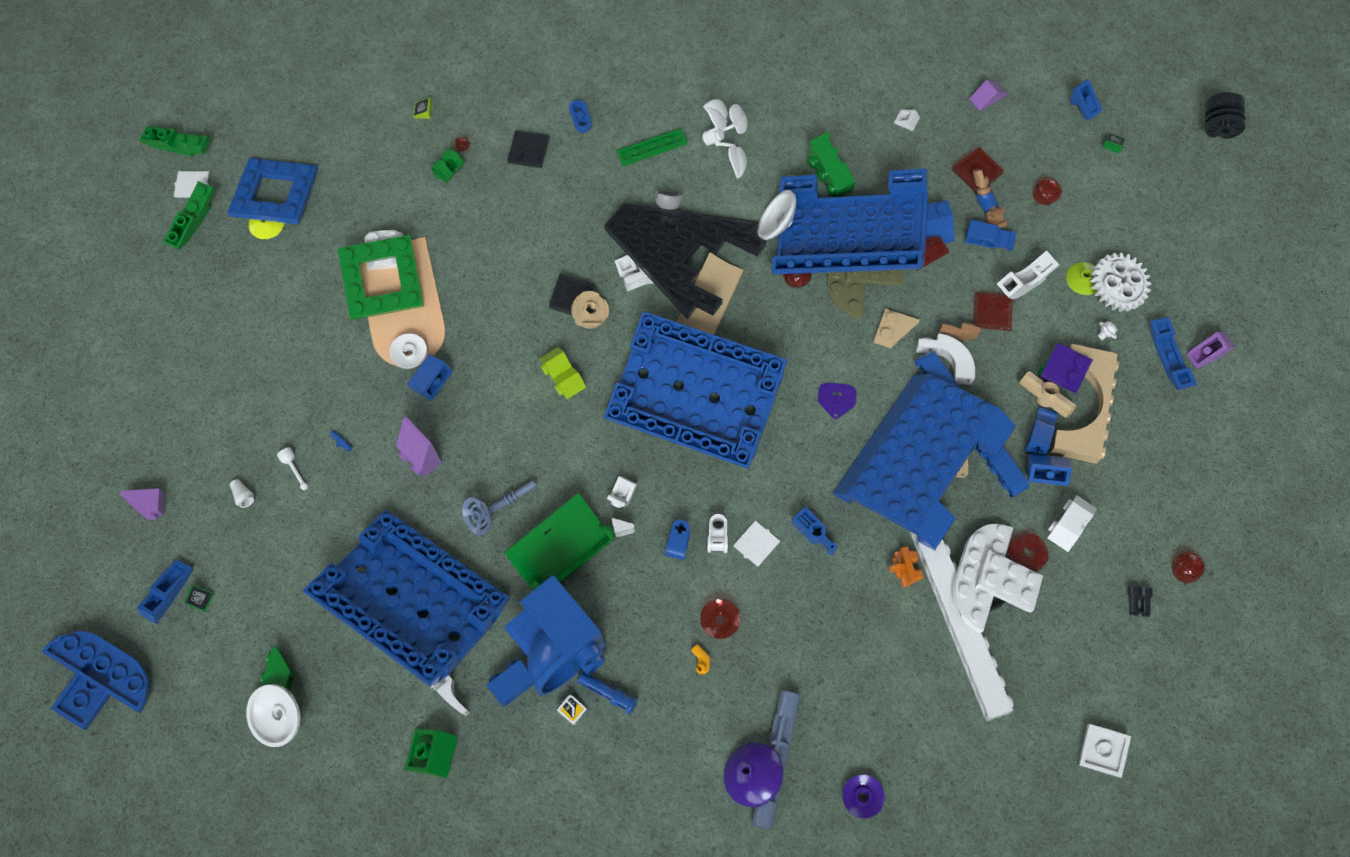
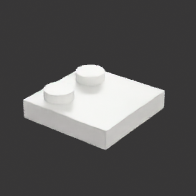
(1104, 750)

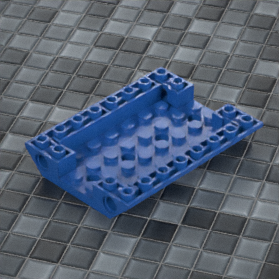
(706, 367)
(425, 581)

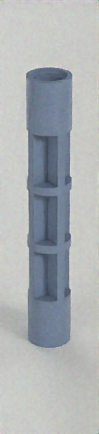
(780, 743)

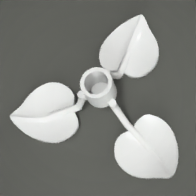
(718, 115)

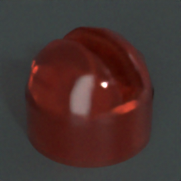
(463, 142)

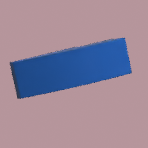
(164, 591)

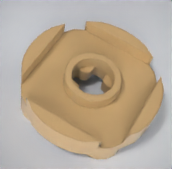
(585, 319)

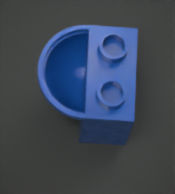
(556, 637)

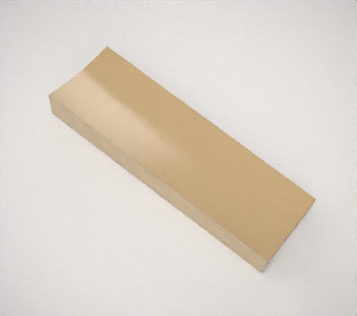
(721, 280)

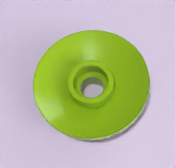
(1078, 281)

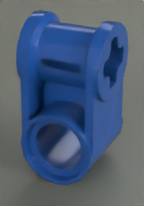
(678, 543)

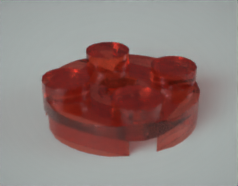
(1031, 543)

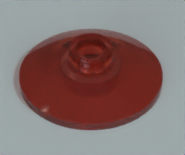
(724, 609)

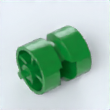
(449, 163)

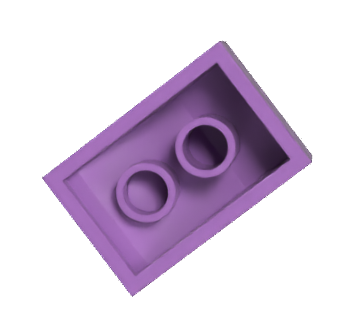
(416, 449)

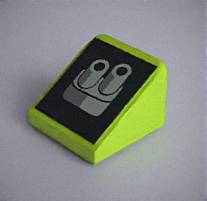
(423, 109)

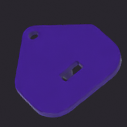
(836, 404)

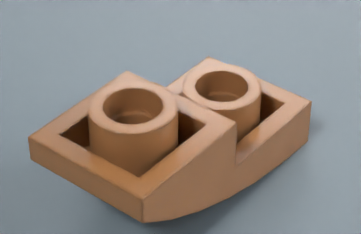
(966, 332)

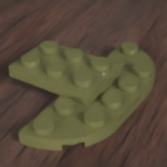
(847, 288)

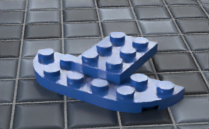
(100, 673)

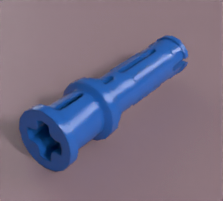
(616, 697)

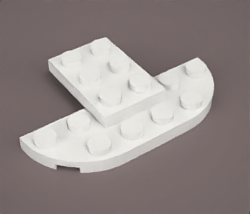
(987, 573)

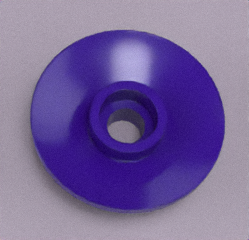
(873, 791)

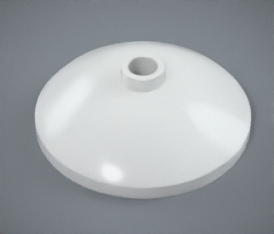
(777, 215)
(265, 715)

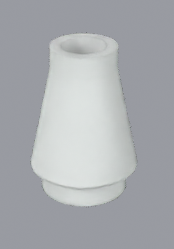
(242, 495)

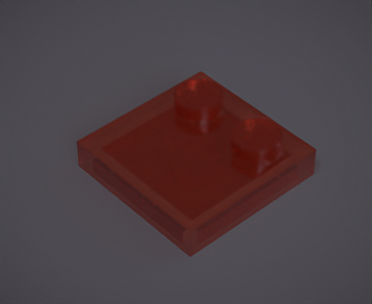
(977, 161)
(993, 311)

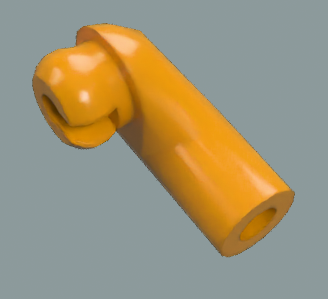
(704, 659)

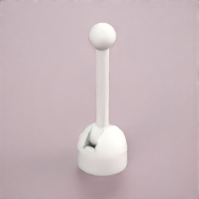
(287, 456)

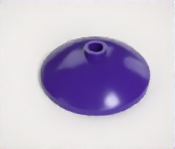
(763, 779)

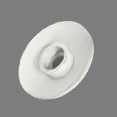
(405, 344)

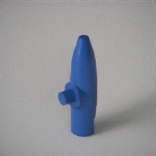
(341, 441)

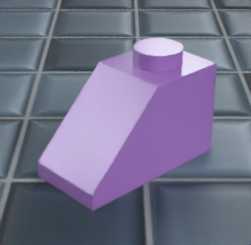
(1211, 349)
(146, 501)

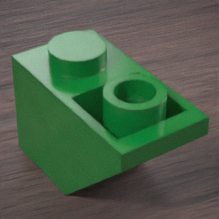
(277, 670)

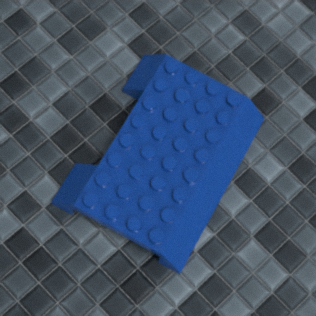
(855, 230)
(920, 453)

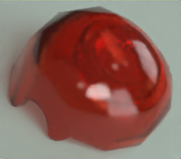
(1047, 191)
(797, 280)
(1188, 567)

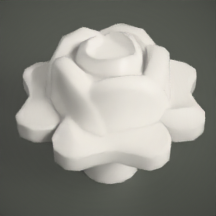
(1107, 330)

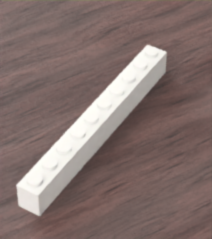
(970, 644)

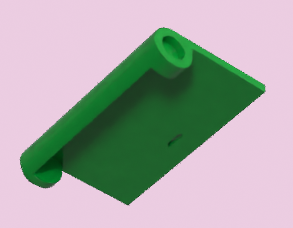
(566, 547)

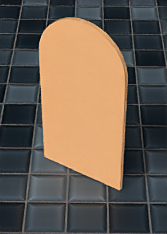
(422, 321)

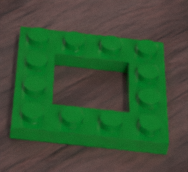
(350, 260)

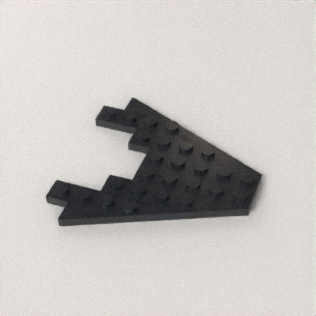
(665, 241)

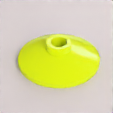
(266, 229)

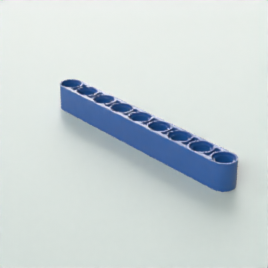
(1002, 465)

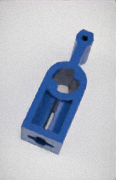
(989, 235)
(1042, 432)
(807, 523)

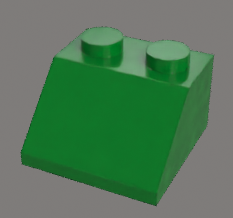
(431, 753)

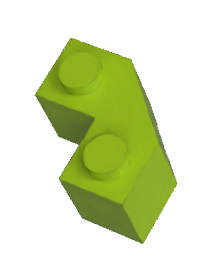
(564, 376)

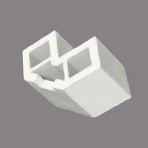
(1072, 523)

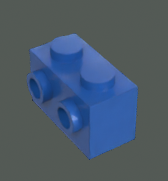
(428, 377)
(1048, 469)
(510, 683)

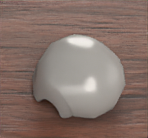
(668, 199)

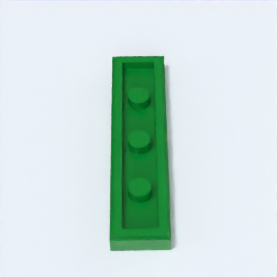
(651, 147)

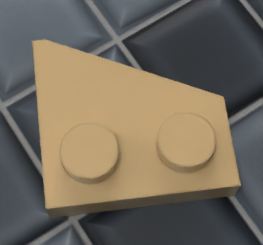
(893, 328)

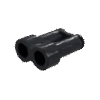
(1142, 594)

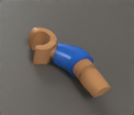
(988, 201)

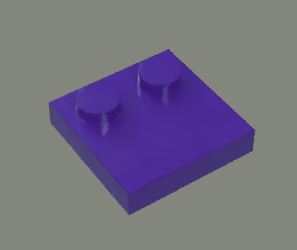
(1066, 368)

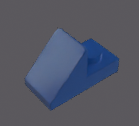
(1086, 99)

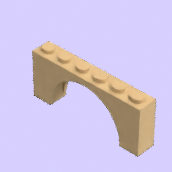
(1088, 442)

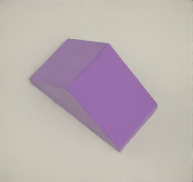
(987, 94)

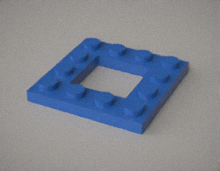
(291, 212)

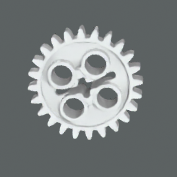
(1120, 282)

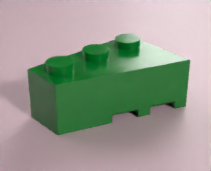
(829, 167)

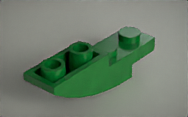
(172, 141)
(191, 217)

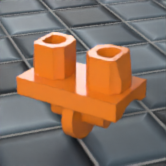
(904, 568)

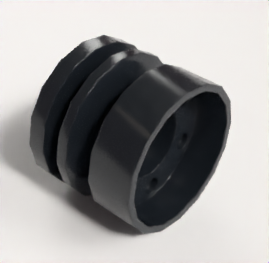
(1225, 115)

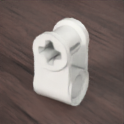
(717, 537)

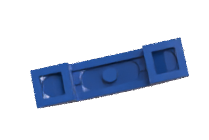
(1169, 354)

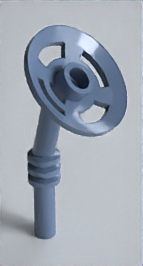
(484, 513)

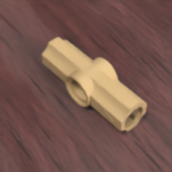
(1047, 394)

